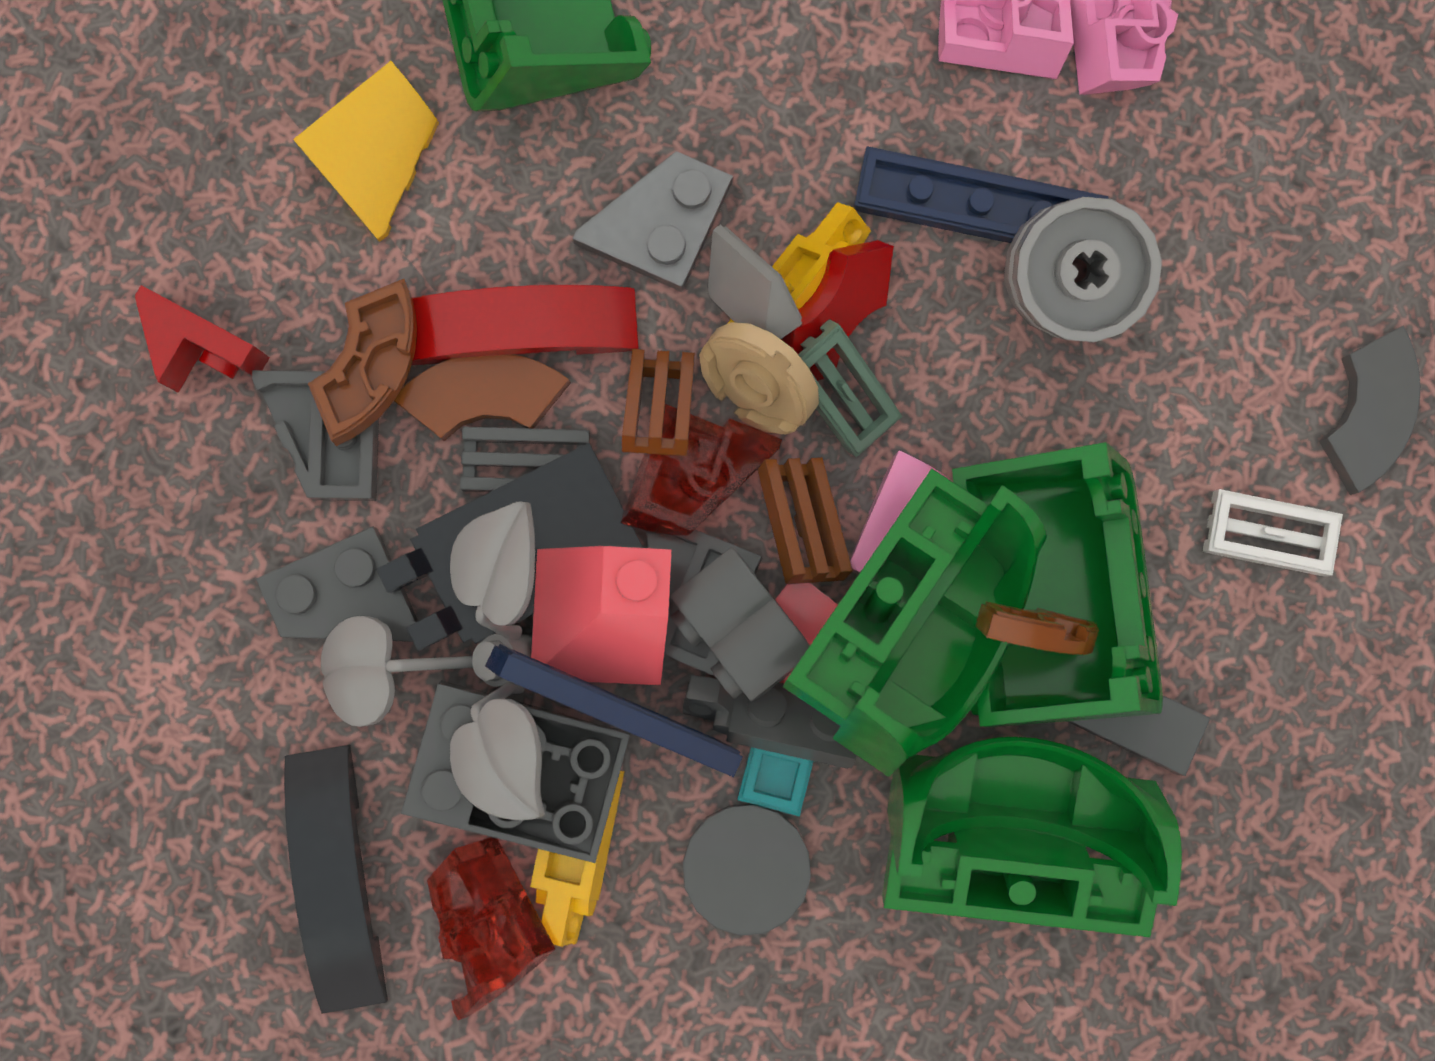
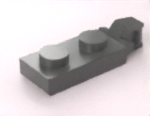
(772, 723)

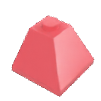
(602, 612)

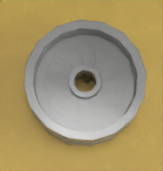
(1119, 261)

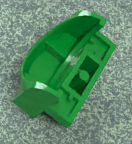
(903, 643)
(1020, 835)

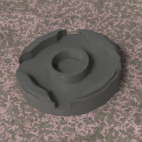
(746, 869)

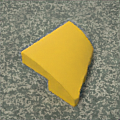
(372, 145)

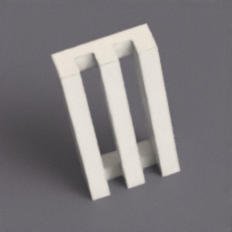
(1220, 524)

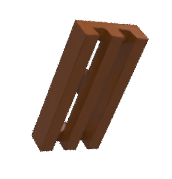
(661, 370)
(814, 518)

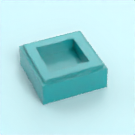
(775, 781)

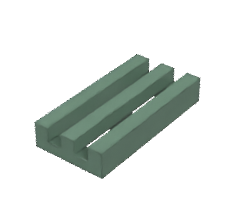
(815, 353)

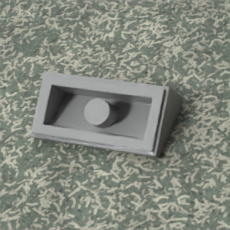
(748, 286)

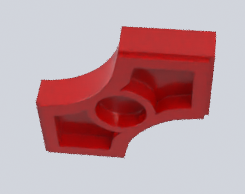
(847, 293)

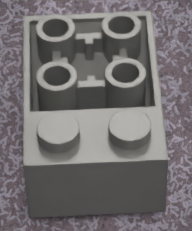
(575, 786)

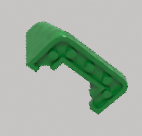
(542, 49)
(1084, 570)

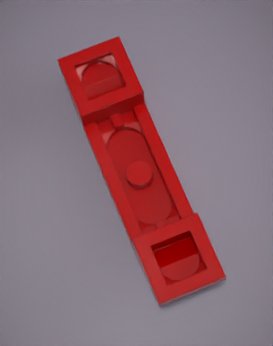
(525, 321)

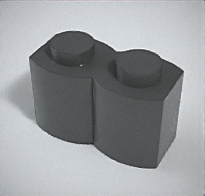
(740, 625)

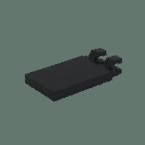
(569, 509)

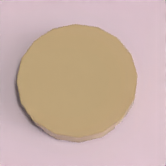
(760, 377)

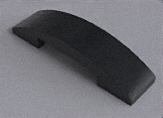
(330, 880)

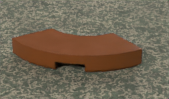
(372, 364)
(482, 388)
(1037, 629)

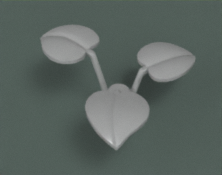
(500, 752)

